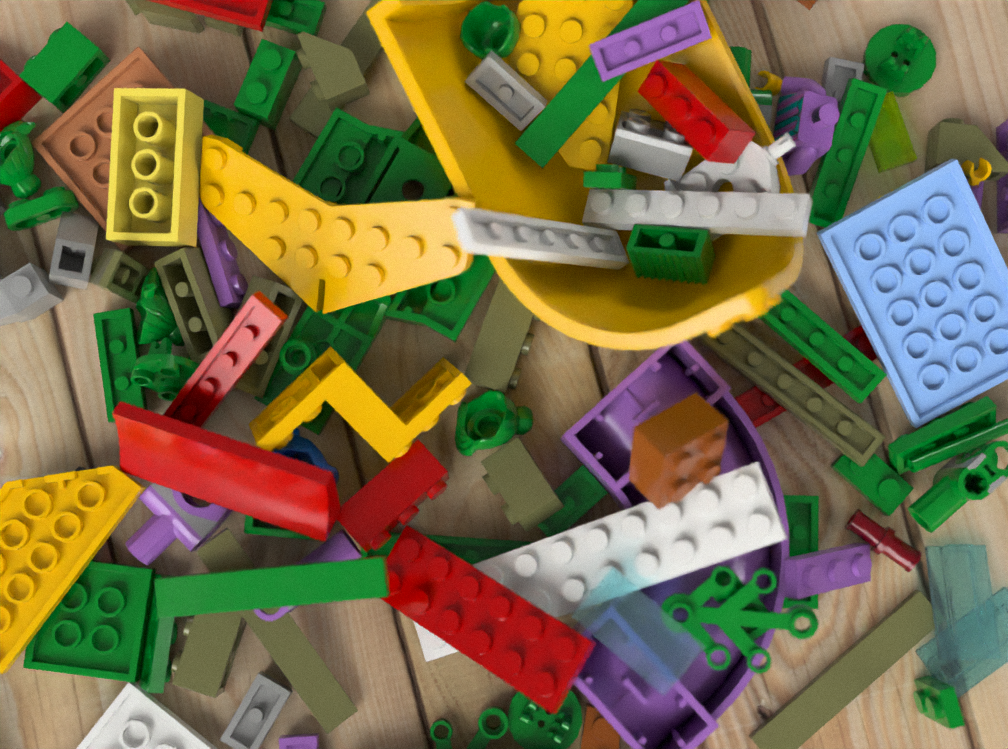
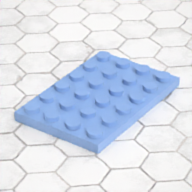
(927, 290)

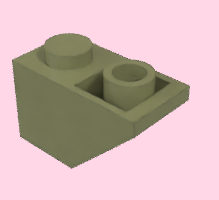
(335, 71)

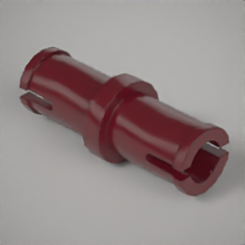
(883, 540)

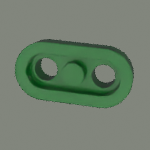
(30, 213)

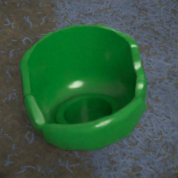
(490, 28)

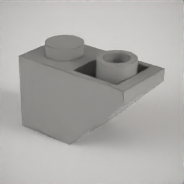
(73, 250)

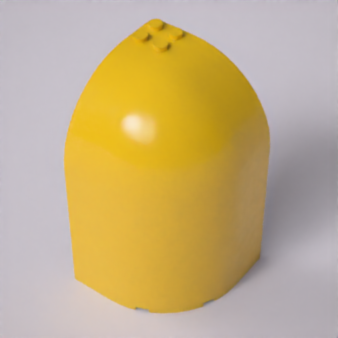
(486, 165)

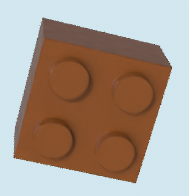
(677, 450)

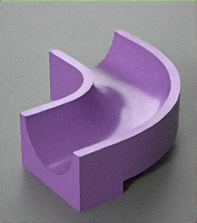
(604, 447)

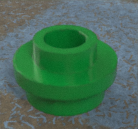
(288, 350)

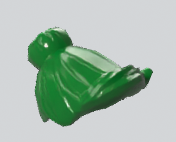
(18, 159)
(156, 313)
(490, 422)

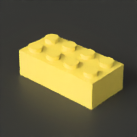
(155, 167)

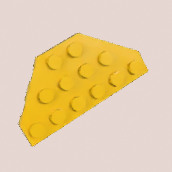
(552, 50)
(48, 539)

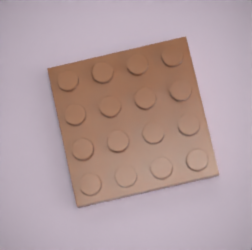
(80, 139)

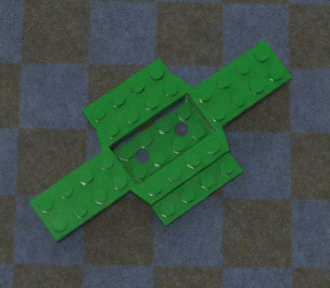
(364, 166)

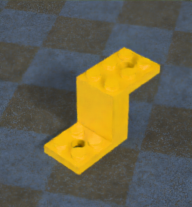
(383, 427)

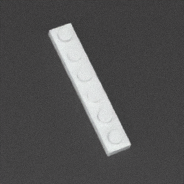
(713, 211)
(538, 239)

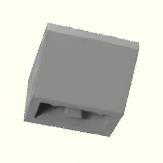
(649, 146)

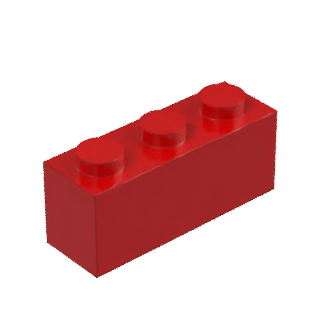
(696, 112)
(393, 496)

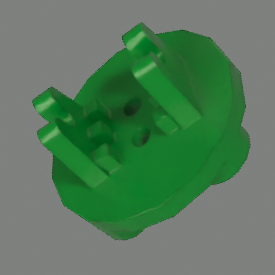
(908, 45)
(162, 370)
(559, 728)

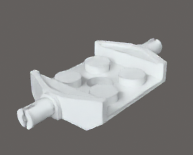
(751, 173)

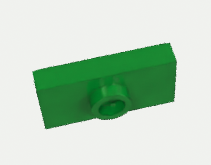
(230, 124)

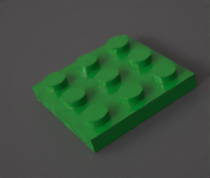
(97, 625)

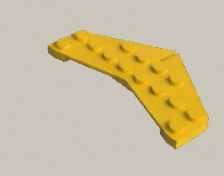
(328, 249)

